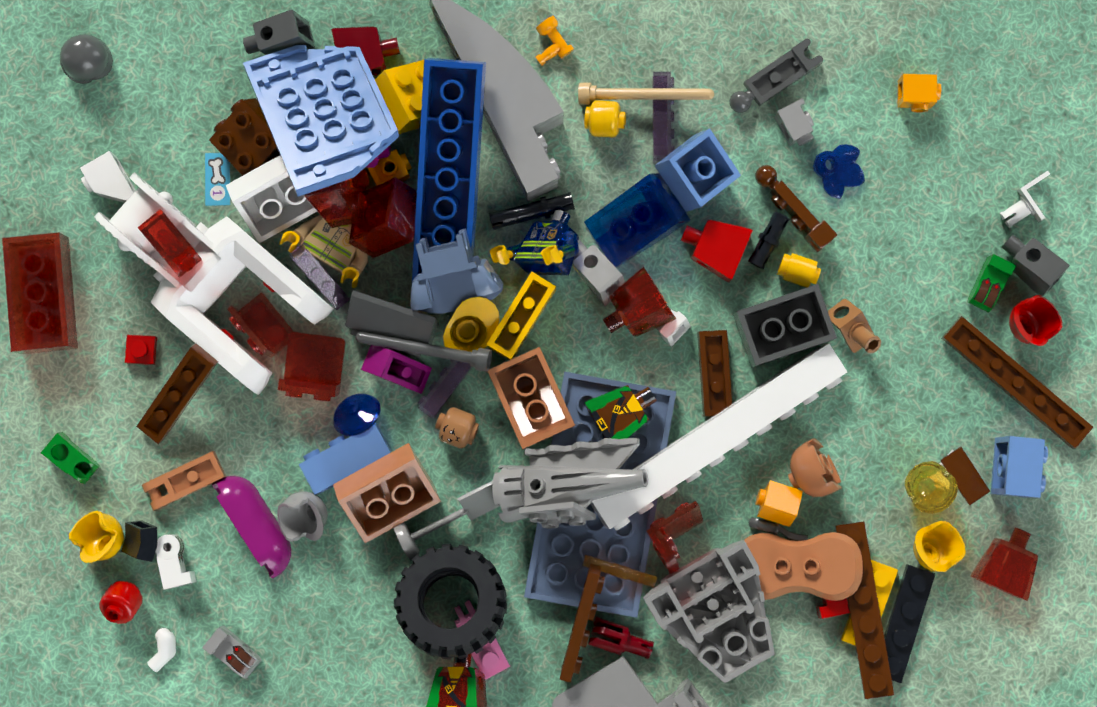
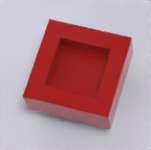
(140, 349)

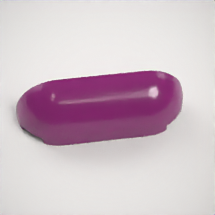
(254, 523)

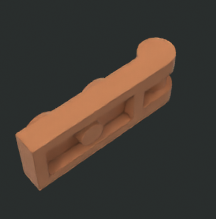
(184, 480)

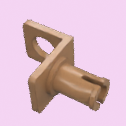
(854, 328)

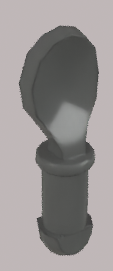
(774, 528)

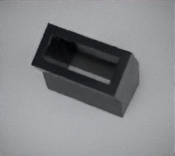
(140, 540)

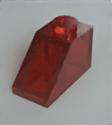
(169, 243)

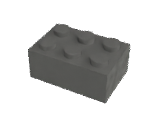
(784, 325)

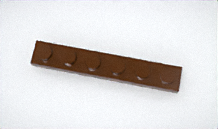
(1017, 382)
(867, 622)

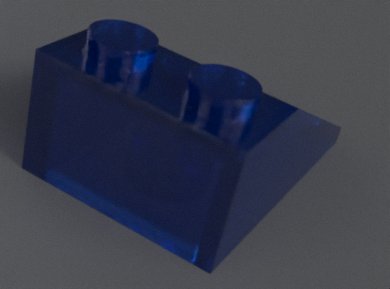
(637, 219)

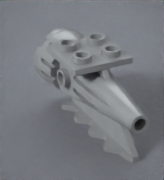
(565, 481)

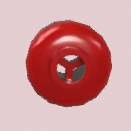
(121, 602)

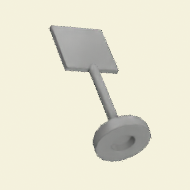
(474, 505)

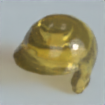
(931, 487)

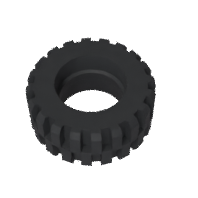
(428, 570)

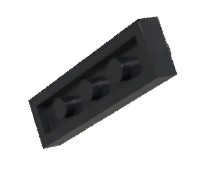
(906, 618)

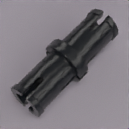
(768, 240)

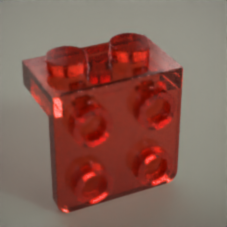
(313, 366)

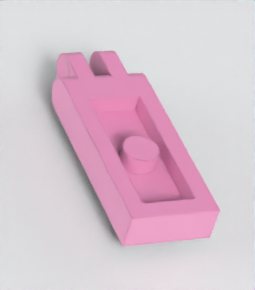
(492, 658)

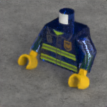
(545, 249)

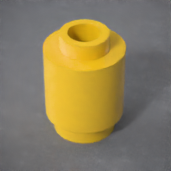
(799, 270)

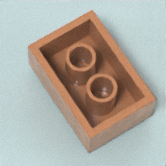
(386, 493)

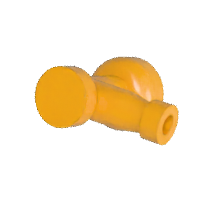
(559, 45)

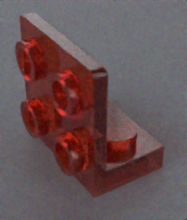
(263, 325)
(664, 531)

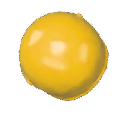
(97, 536)
(938, 546)

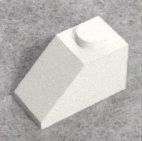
(107, 178)

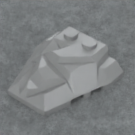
(716, 610)

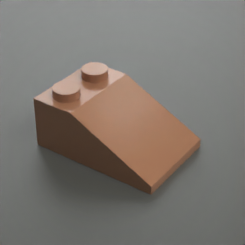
(531, 398)

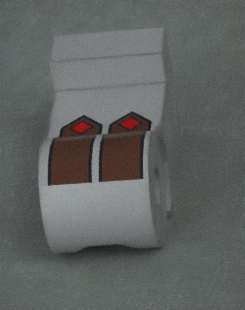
(232, 652)

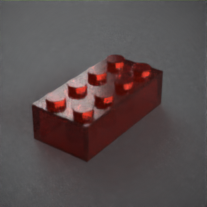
(39, 293)

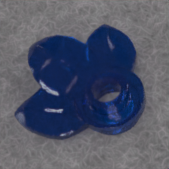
(843, 170)

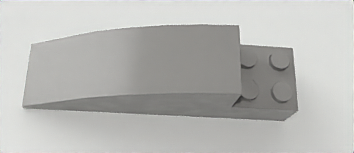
(515, 97)

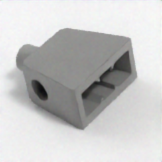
(602, 278)

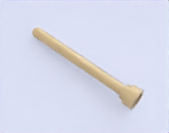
(588, 93)

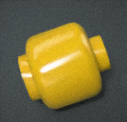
(604, 118)

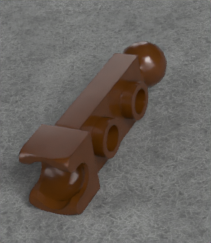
(802, 219)

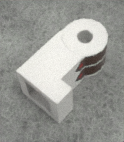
(171, 562)

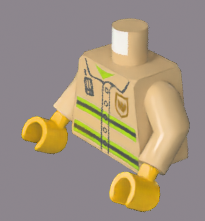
(329, 247)

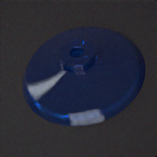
(356, 414)

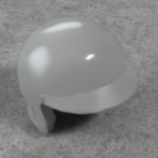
(302, 516)

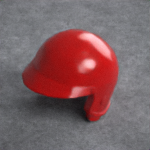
(1035, 321)

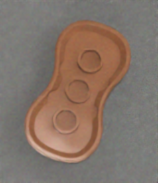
(821, 566)

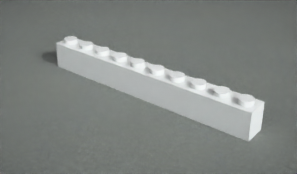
(723, 432)

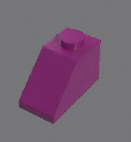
(396, 368)

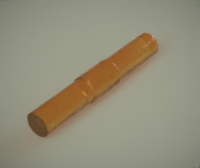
(621, 571)

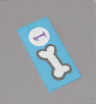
(216, 177)

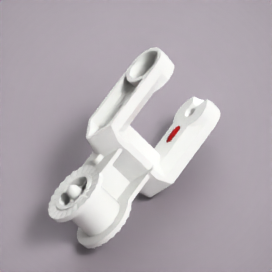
(224, 255)

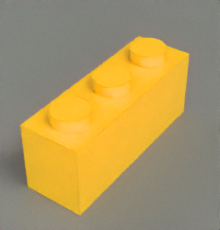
(521, 316)

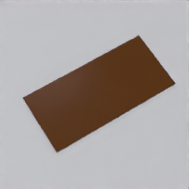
(966, 475)

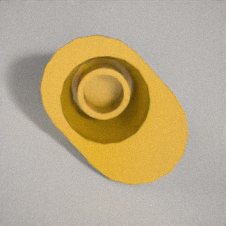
(471, 324)

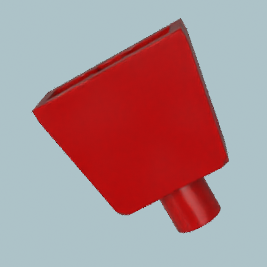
(718, 246)

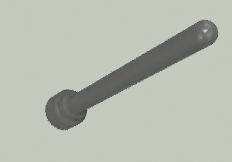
(477, 358)

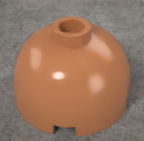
(813, 471)

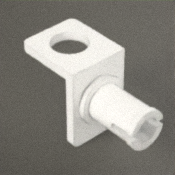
(1025, 206)

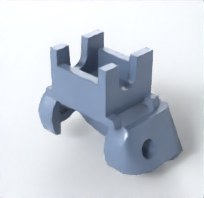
(451, 276)

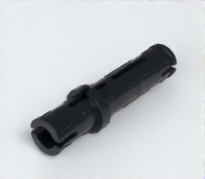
(531, 211)

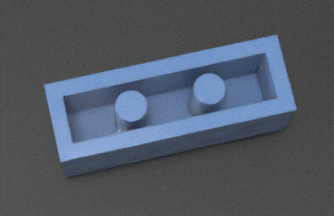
(343, 458)

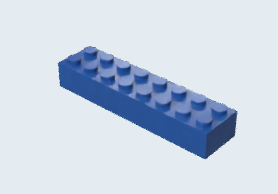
(449, 152)

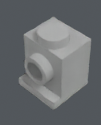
(795, 123)

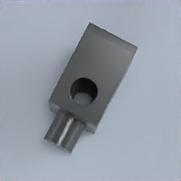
(279, 33)
(1043, 271)

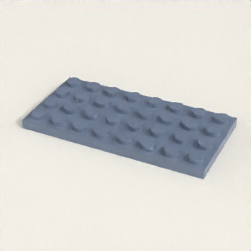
(559, 552)

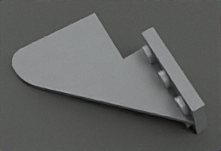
(621, 687)

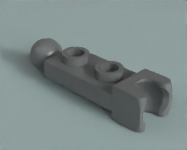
(775, 77)

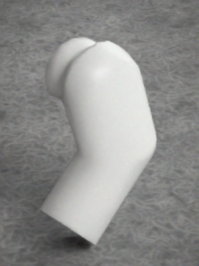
(166, 649)

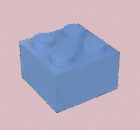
(697, 170)
(1019, 467)

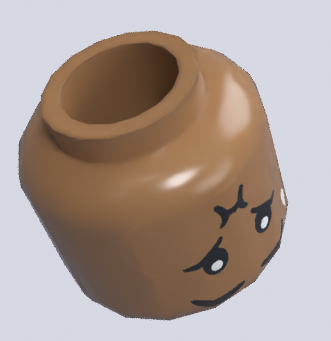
(457, 427)

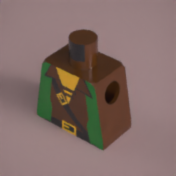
(620, 411)

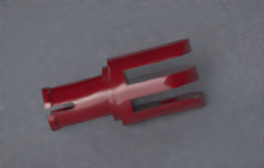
(617, 639)

